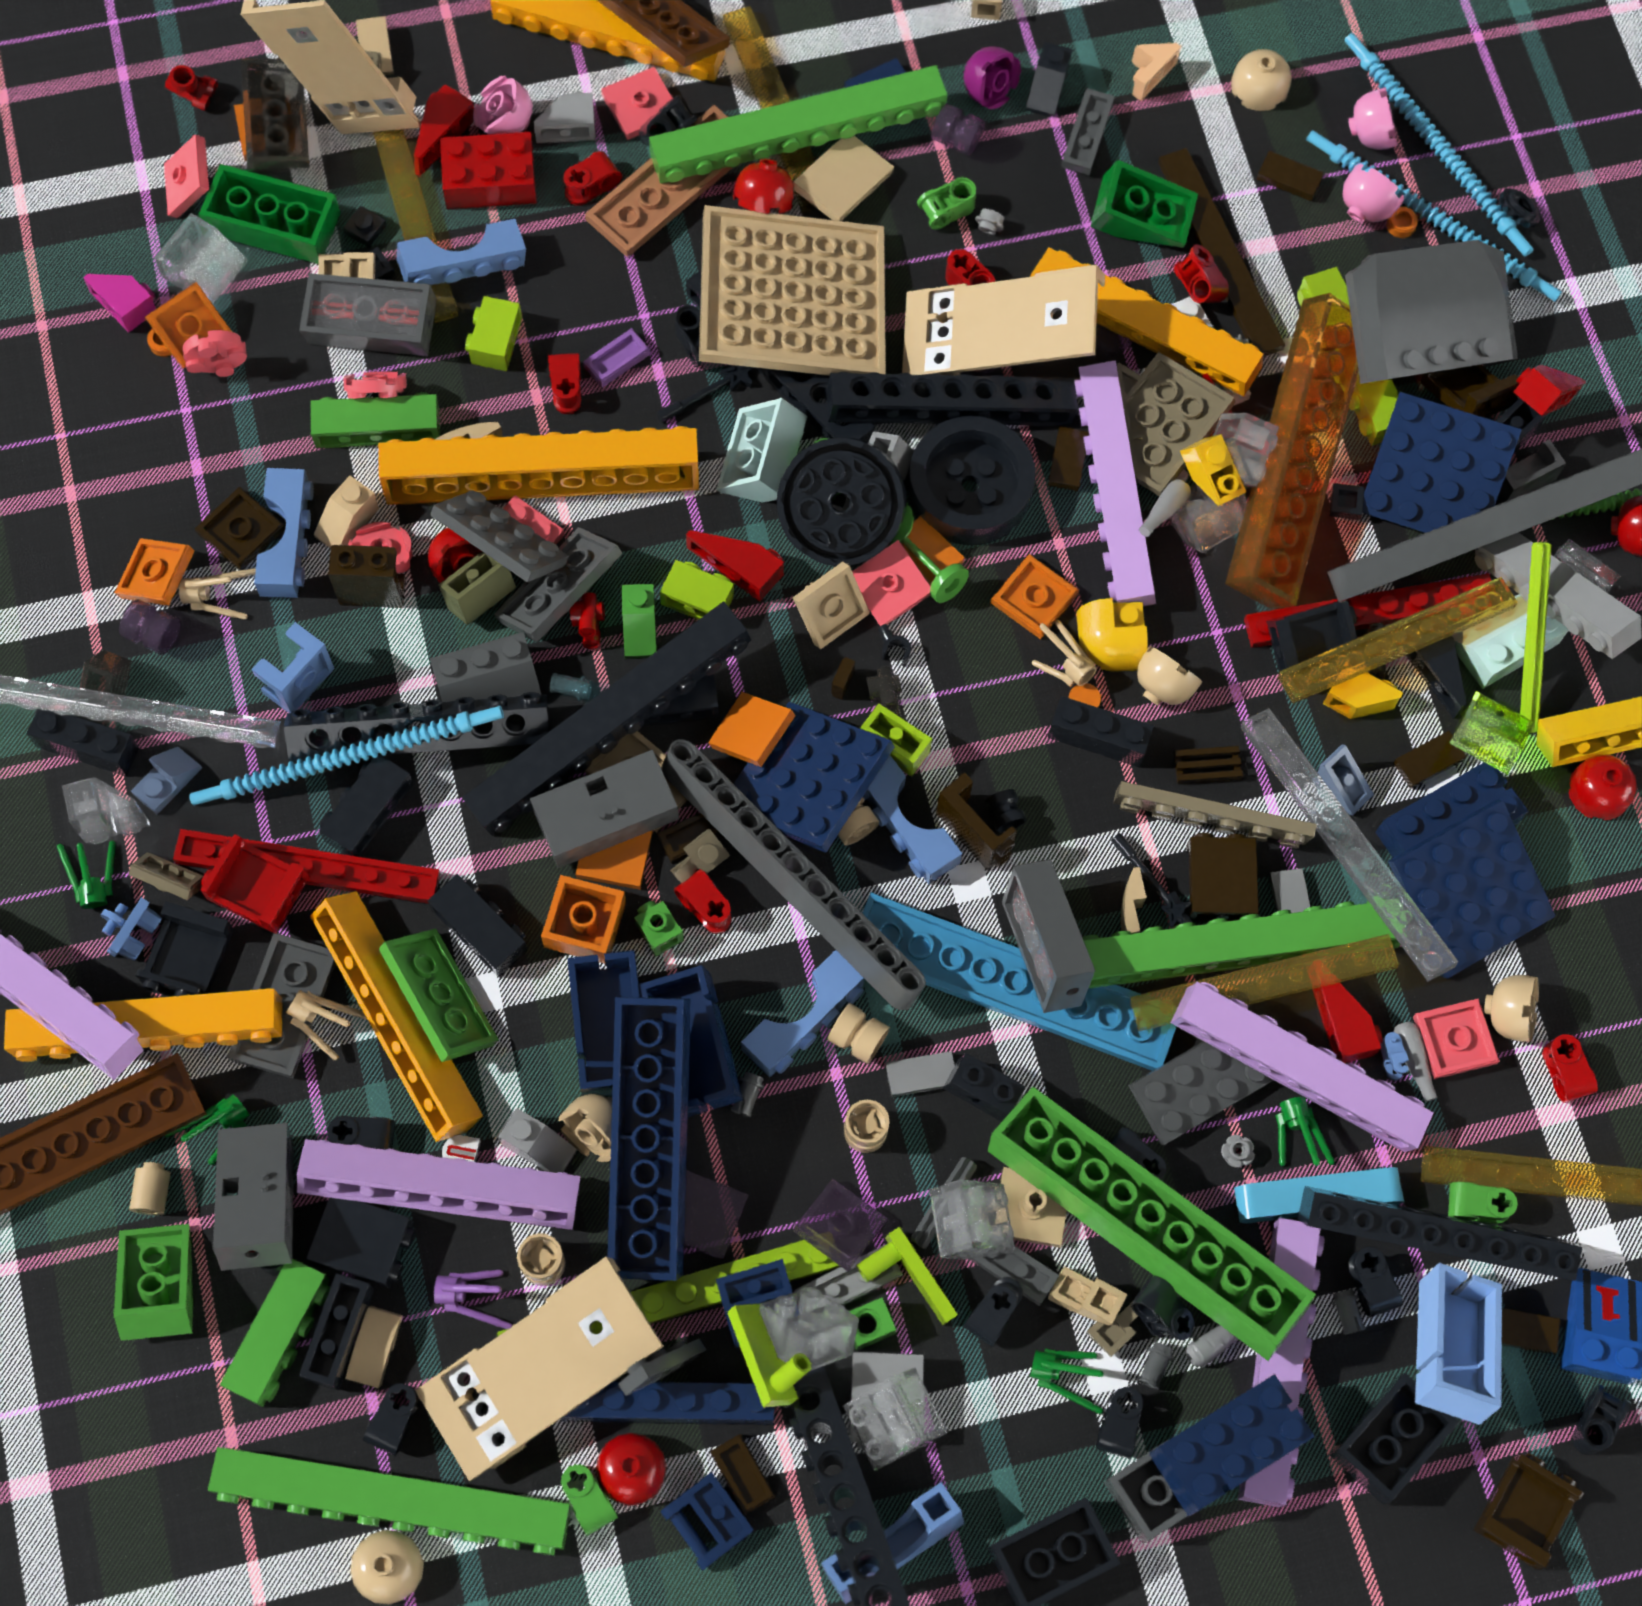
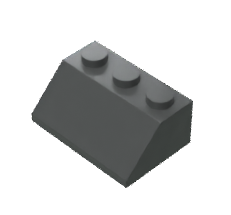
(486, 670)

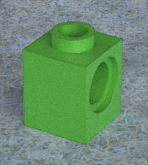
(880, 1315)

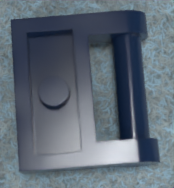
(717, 1514)

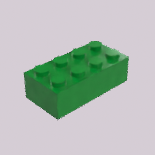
(271, 213)

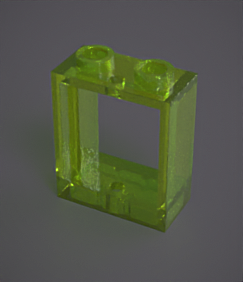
(1481, 721)

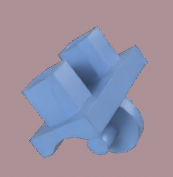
(124, 943)

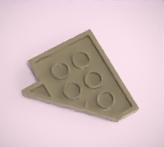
(1166, 413)

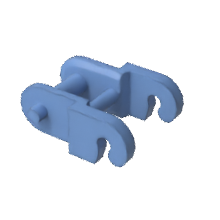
(1393, 1055)

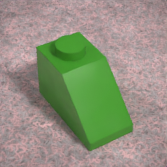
(639, 620)

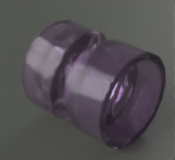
(957, 129)
(153, 628)

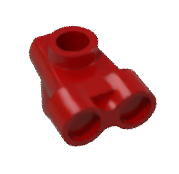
(191, 87)
(587, 615)

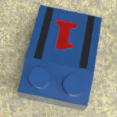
(1604, 1327)

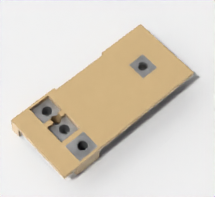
(333, 67)
(1002, 322)
(539, 1369)

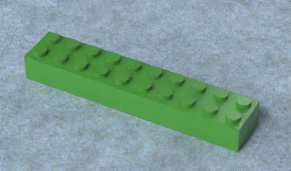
(1151, 1223)

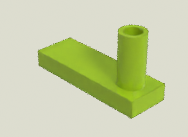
(901, 1250)
(769, 1373)

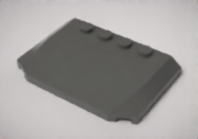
(1430, 310)

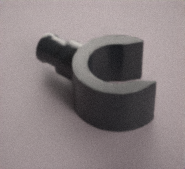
(894, 640)

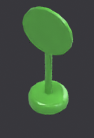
(947, 581)

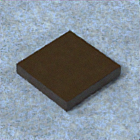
(240, 529)

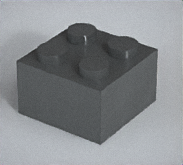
(1145, 1498)

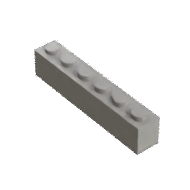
(1571, 597)

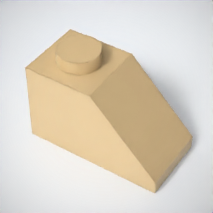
(345, 513)

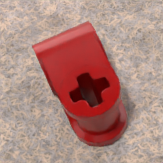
(593, 175)
(1202, 276)
(565, 381)
(701, 898)
(1569, 1072)

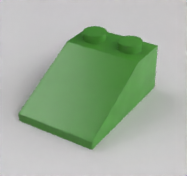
(154, 1282)

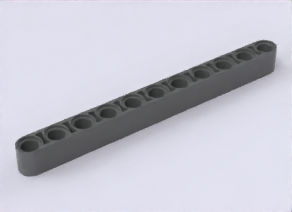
(1487, 526)
(793, 875)

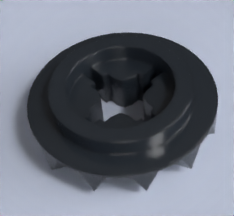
(1519, 207)

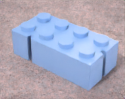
(1459, 1344)

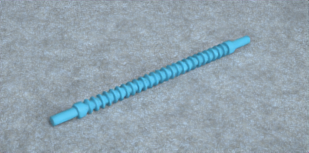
(1506, 225)
(1527, 277)
(463, 722)

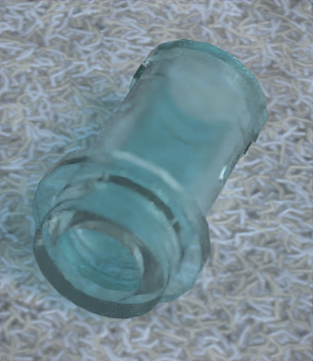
(571, 686)

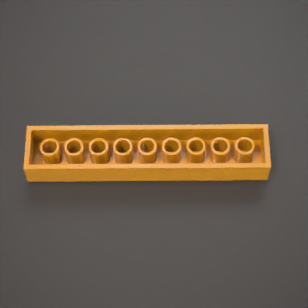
(539, 465)

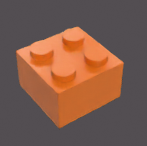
(583, 918)

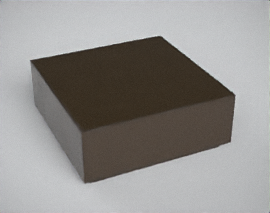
(843, 678)

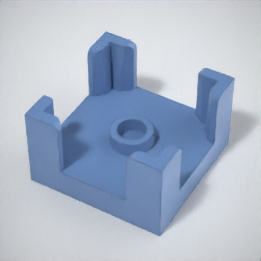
(301, 677)

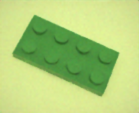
(438, 994)

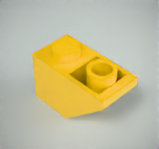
(1213, 469)
(1363, 696)

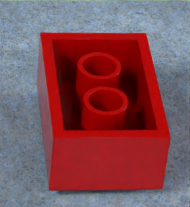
(488, 170)

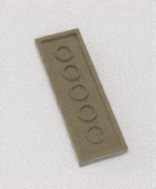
(1225, 817)

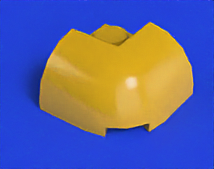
(1112, 633)

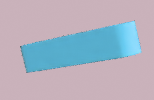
(1283, 1197)

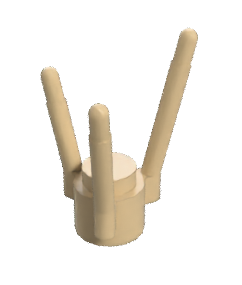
(197, 590)
(1077, 666)
(306, 1007)

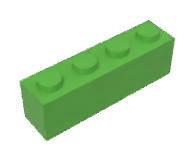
(374, 420)
(276, 1332)

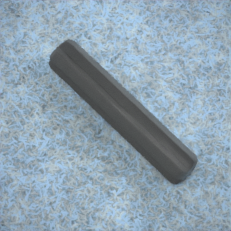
(926, 1229)

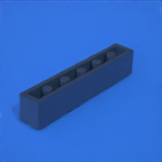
(676, 1404)

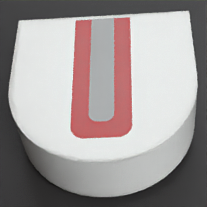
(461, 1147)

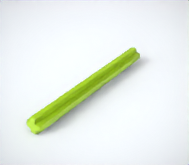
(1535, 632)

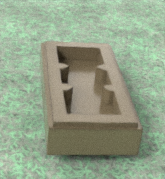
(166, 876)

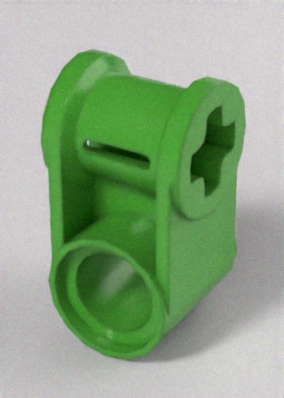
(943, 204)
(1476, 1201)
(589, 1505)

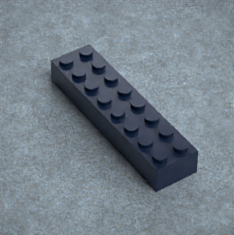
(649, 1137)

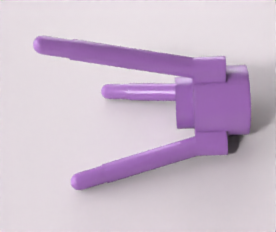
(453, 1289)

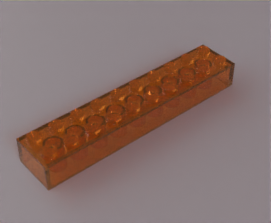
(1311, 419)

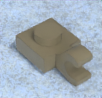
(703, 854)
(1114, 1337)

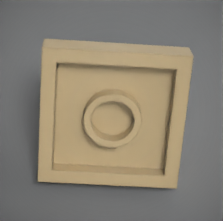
(831, 605)
(1031, 1212)

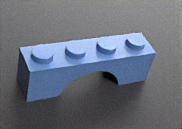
(429, 264)
(280, 568)
(930, 850)
(774, 1043)
(920, 1527)

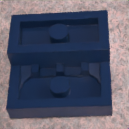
(753, 1287)

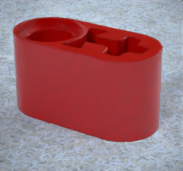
(965, 268)

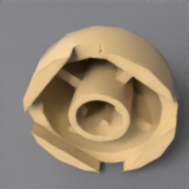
(1261, 80)
(1165, 678)
(1514, 1007)
(589, 1125)
(386, 1567)

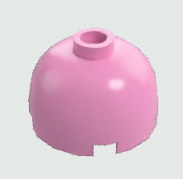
(504, 107)
(1374, 121)
(1370, 195)

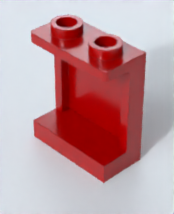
(253, 884)

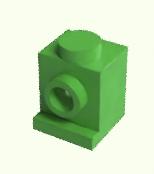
(662, 937)

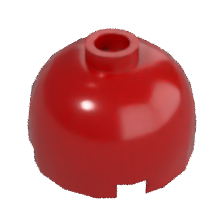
(764, 187)
(1629, 526)
(449, 553)
(1602, 787)
(631, 1469)

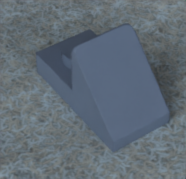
(169, 775)
(1345, 780)

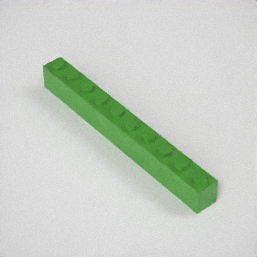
(797, 124)
(1229, 944)
(390, 1499)

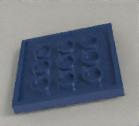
(1437, 465)
(814, 776)
(1475, 884)

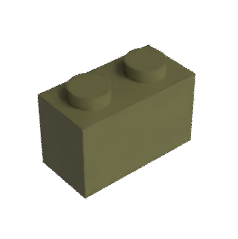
(476, 587)

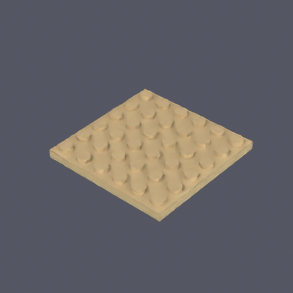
(792, 293)

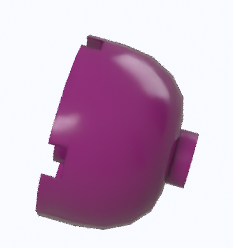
(991, 76)

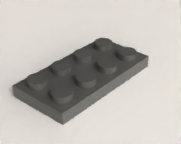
(499, 535)
(547, 598)
(287, 968)
(1193, 1089)

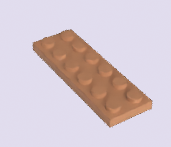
(645, 206)

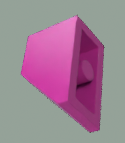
(122, 298)

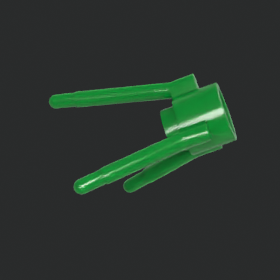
(92, 892)
(227, 1112)
(1299, 1116)
(1048, 1366)

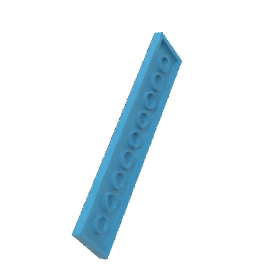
(997, 979)

